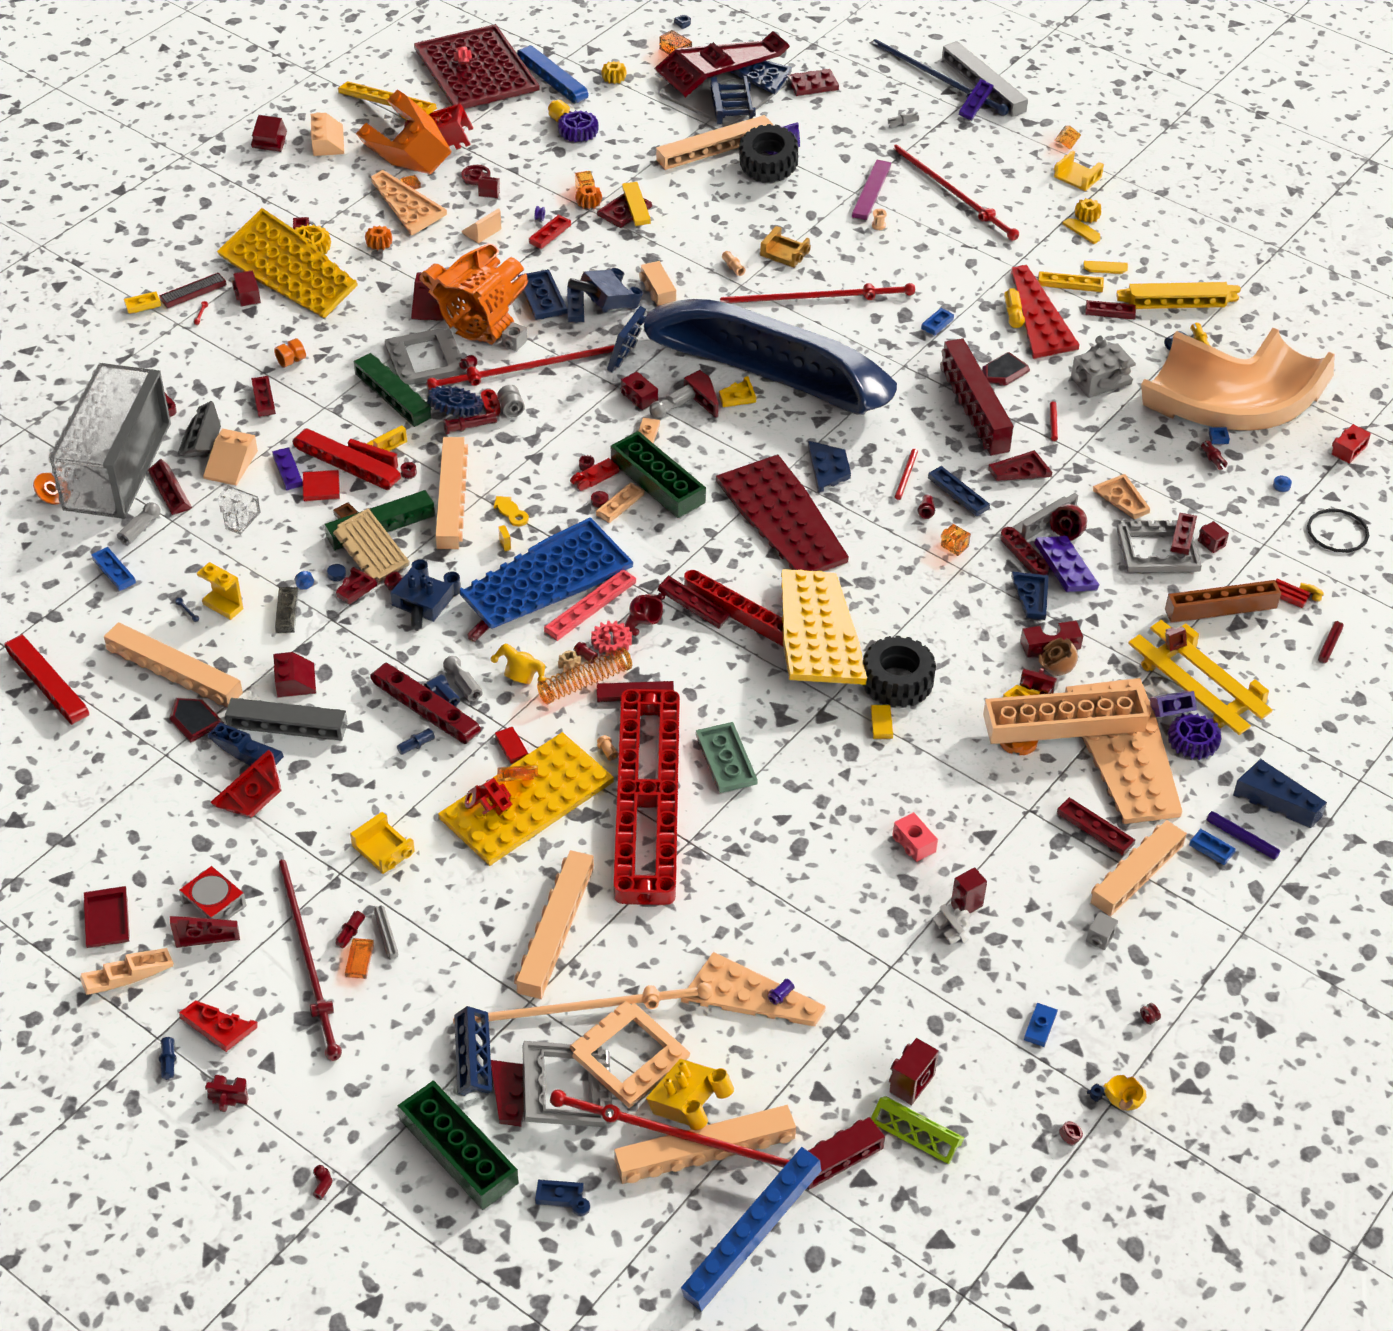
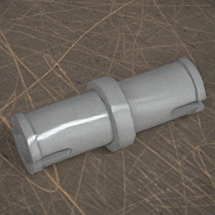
(903, 119)

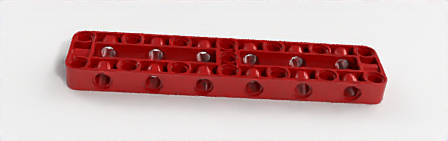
(647, 793)

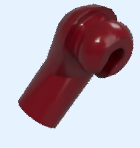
(324, 1181)

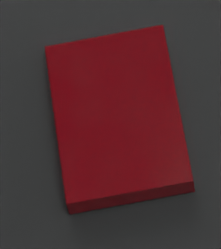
(618, 212)

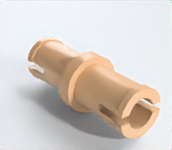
(733, 263)

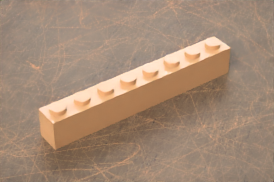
(706, 144)
(451, 493)
(173, 664)
(555, 924)
(673, 1153)

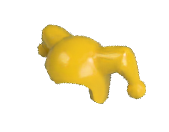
(520, 665)

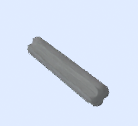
(386, 932)

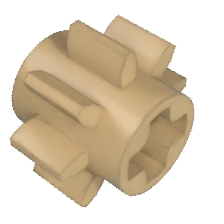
(568, 661)

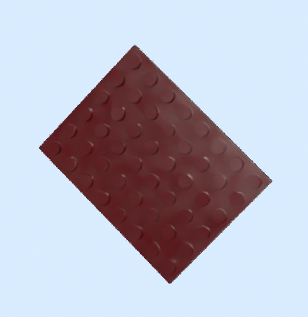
(489, 76)

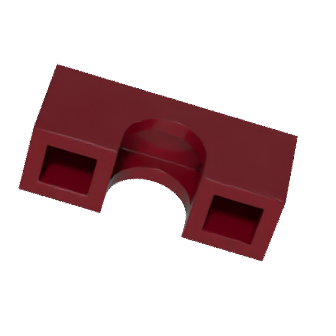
(1034, 639)

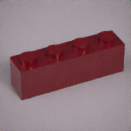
(847, 1149)

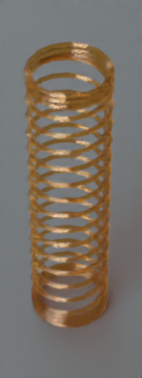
(618, 654)

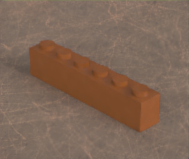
(1222, 601)

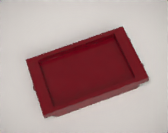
(106, 917)

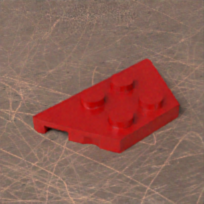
(251, 789)

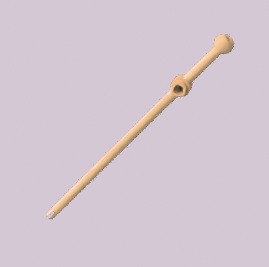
(650, 997)

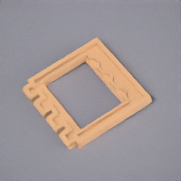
(645, 1077)

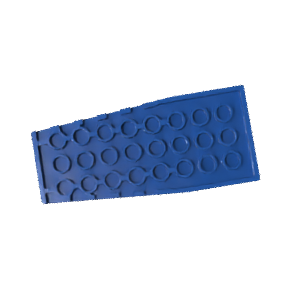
(547, 574)

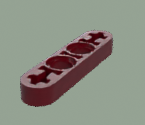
(1021, 554)

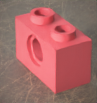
(914, 837)

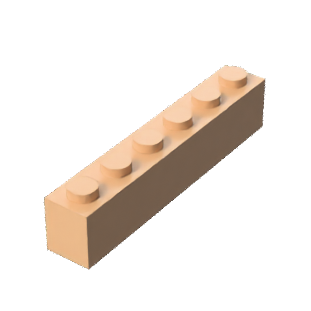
(1138, 867)

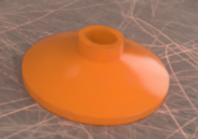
(45, 488)

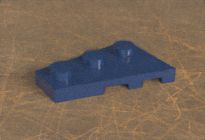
(1033, 593)

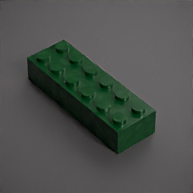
(658, 474)
(458, 1145)

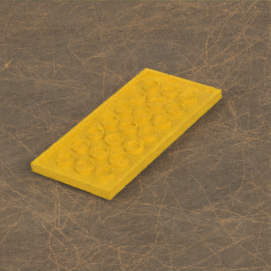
(563, 782)

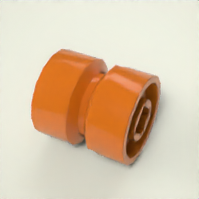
(289, 353)

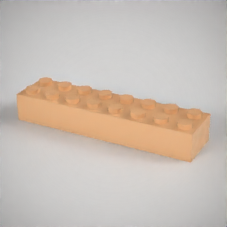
(1065, 715)

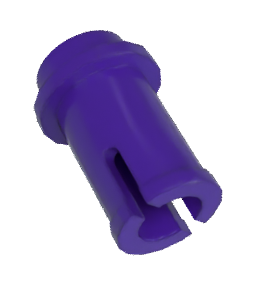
(781, 991)

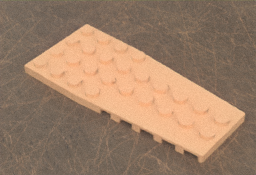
(1134, 765)

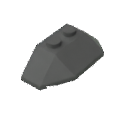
(201, 431)

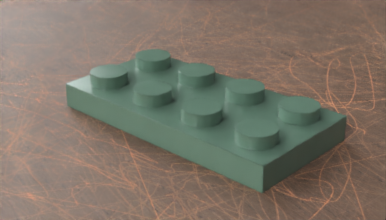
(726, 757)

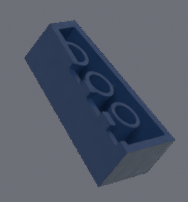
(1280, 794)

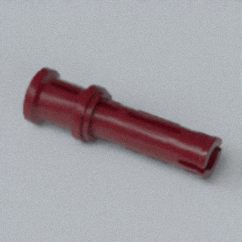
(463, 423)

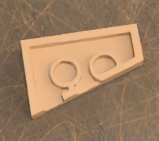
(1123, 495)

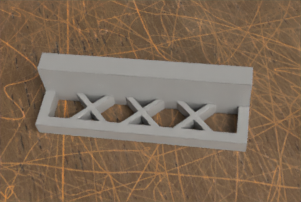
(1041, 520)

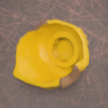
(1125, 1092)

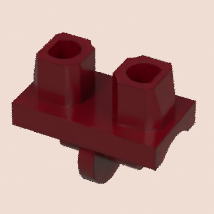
(1038, 681)
(226, 1094)

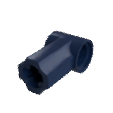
(440, 686)

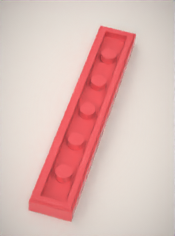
(589, 605)

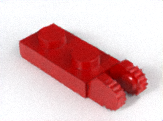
(595, 474)

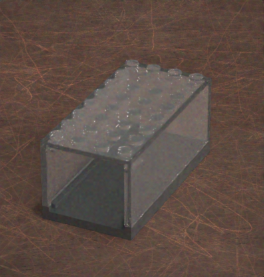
(110, 440)

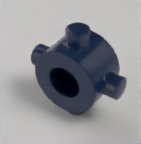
(1096, 1092)

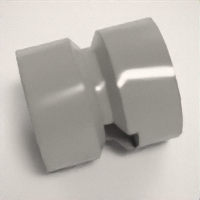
(511, 401)

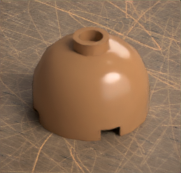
(1059, 657)

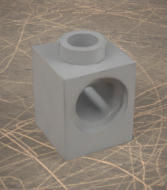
(514, 336)
(1102, 931)

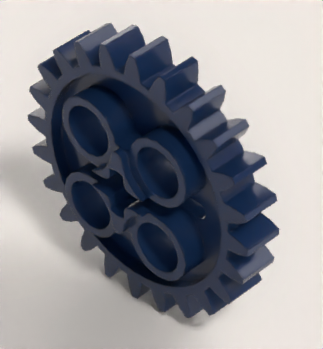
(455, 401)

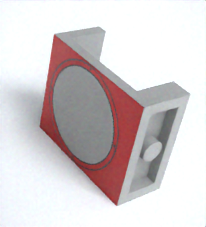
(213, 895)

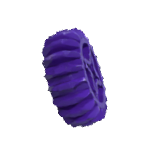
(578, 126)
(1194, 736)

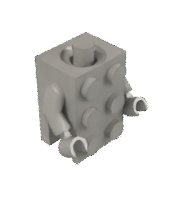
(1102, 368)

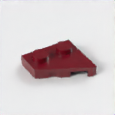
(355, 586)

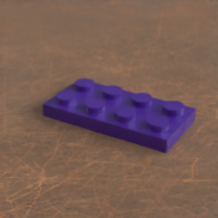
(1066, 564)

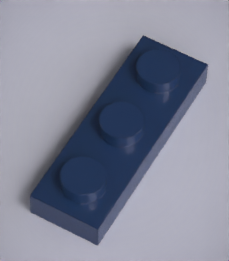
(575, 302)

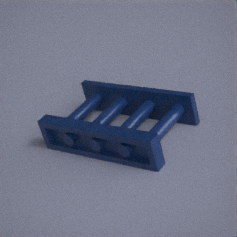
(719, 104)

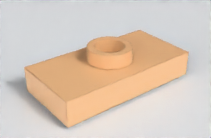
(649, 428)

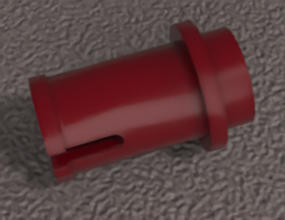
(468, 362)
(582, 650)

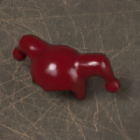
(645, 610)

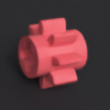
(462, 55)

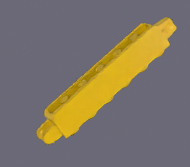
(1179, 295)

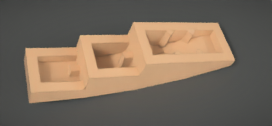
(121, 973)

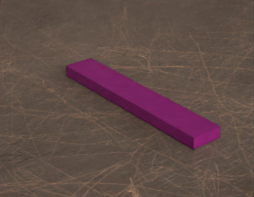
(871, 189)

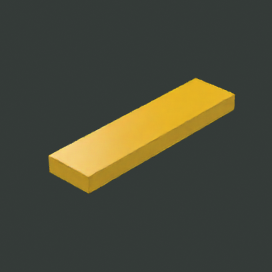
(636, 203)
(1070, 281)

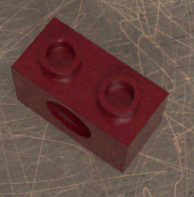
(639, 390)

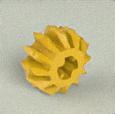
(613, 72)
(1088, 210)

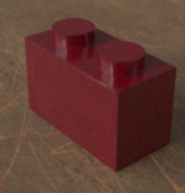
(246, 288)
(969, 891)

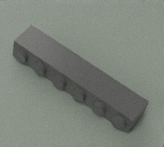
(286, 719)

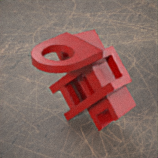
(494, 792)

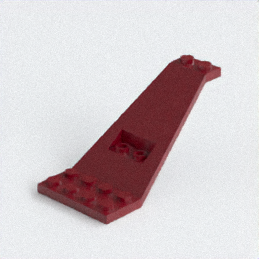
(692, 65)

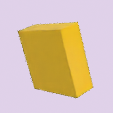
(504, 538)

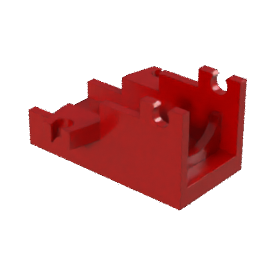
(450, 123)

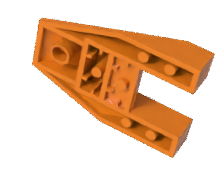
(416, 146)

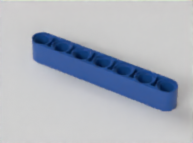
(553, 74)

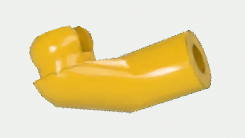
(1315, 591)

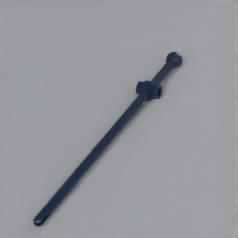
(1002, 109)

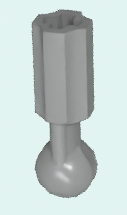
(672, 401)
(139, 523)
(462, 679)

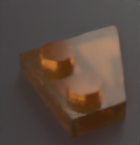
(517, 772)

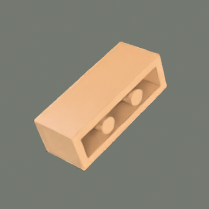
(657, 283)

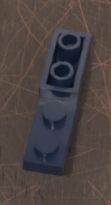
(241, 745)

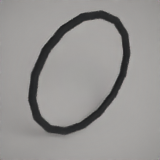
(1331, 548)

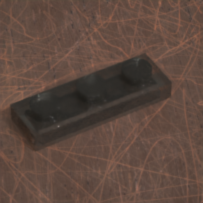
(286, 610)

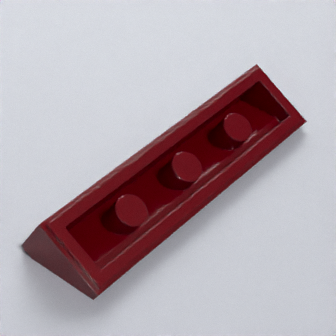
(169, 487)

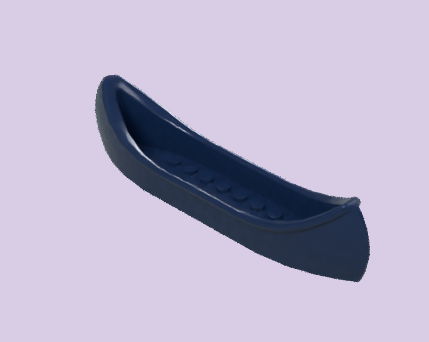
(772, 351)

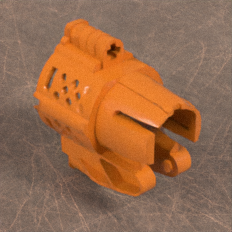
(482, 287)

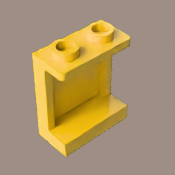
(381, 843)

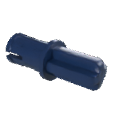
(416, 741)
(167, 1057)

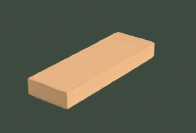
(620, 502)

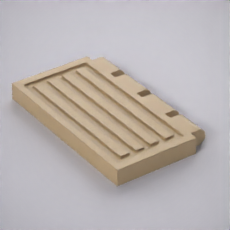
(372, 544)

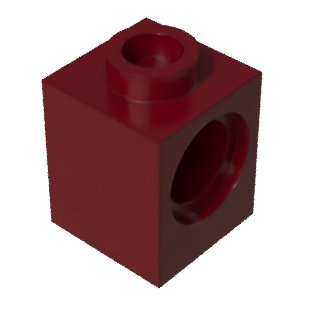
(1213, 536)

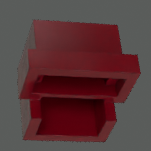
(269, 133)

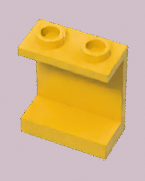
(1076, 174)
(225, 592)

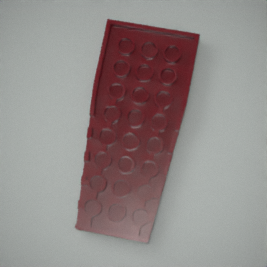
(784, 514)

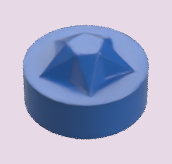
(1282, 483)
(304, 580)

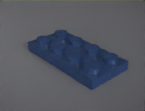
(544, 295)

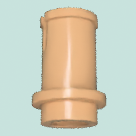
(605, 744)

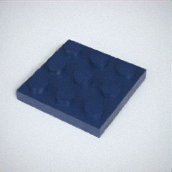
(627, 339)

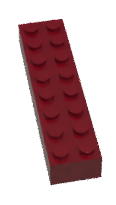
(976, 397)

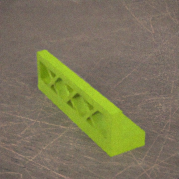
(920, 1121)

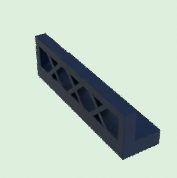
(468, 1048)

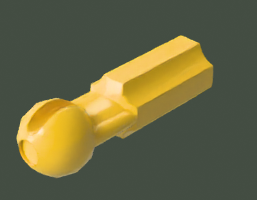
(1014, 308)

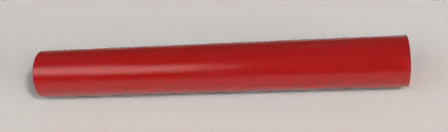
(1053, 421)

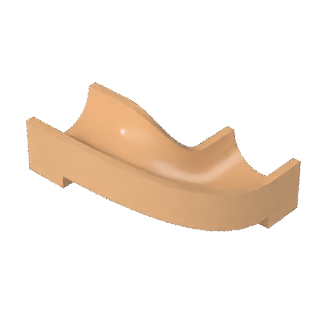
(1237, 392)

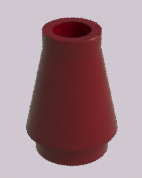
(926, 508)

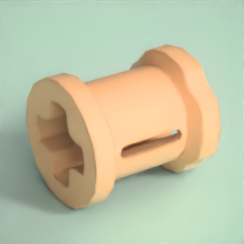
(879, 218)

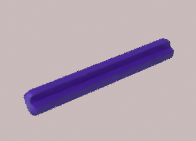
(1243, 835)

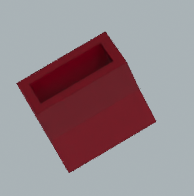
(488, 187)

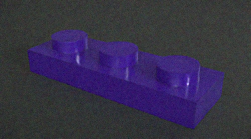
(976, 99)
(287, 468)

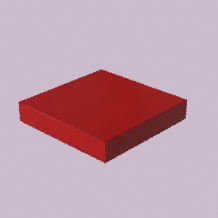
(321, 485)

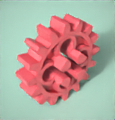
(602, 640)

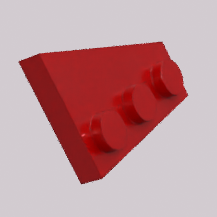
(217, 1026)

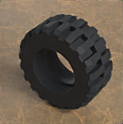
(768, 139)
(903, 654)

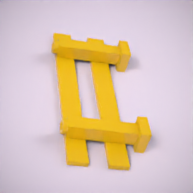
(1251, 698)

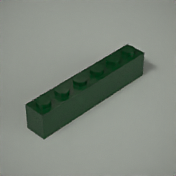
(392, 389)
(391, 515)

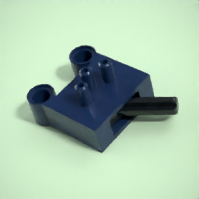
(607, 289)
(424, 595)

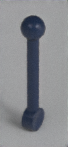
(179, 601)

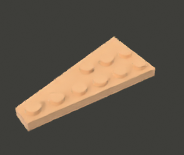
(408, 204)
(747, 992)

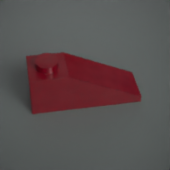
(703, 391)

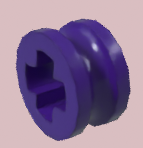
(539, 213)

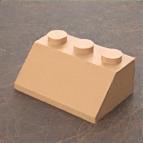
(326, 135)

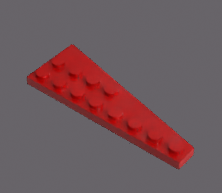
(1044, 324)

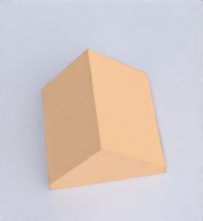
(484, 227)

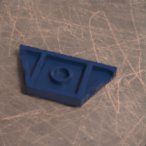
(829, 464)

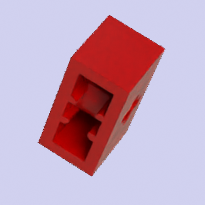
(1350, 443)

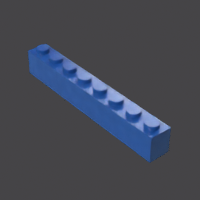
(751, 1229)

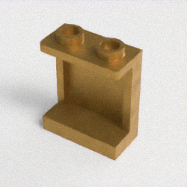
(784, 249)

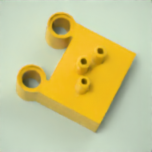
(685, 1090)

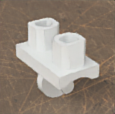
(945, 918)

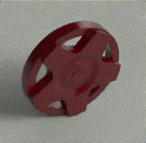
(473, 175)

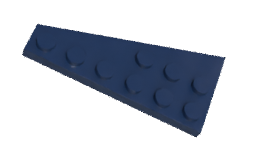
(765, 75)

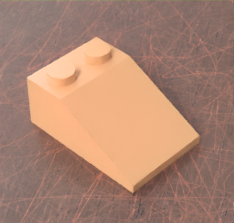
(230, 456)

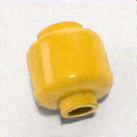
(557, 109)

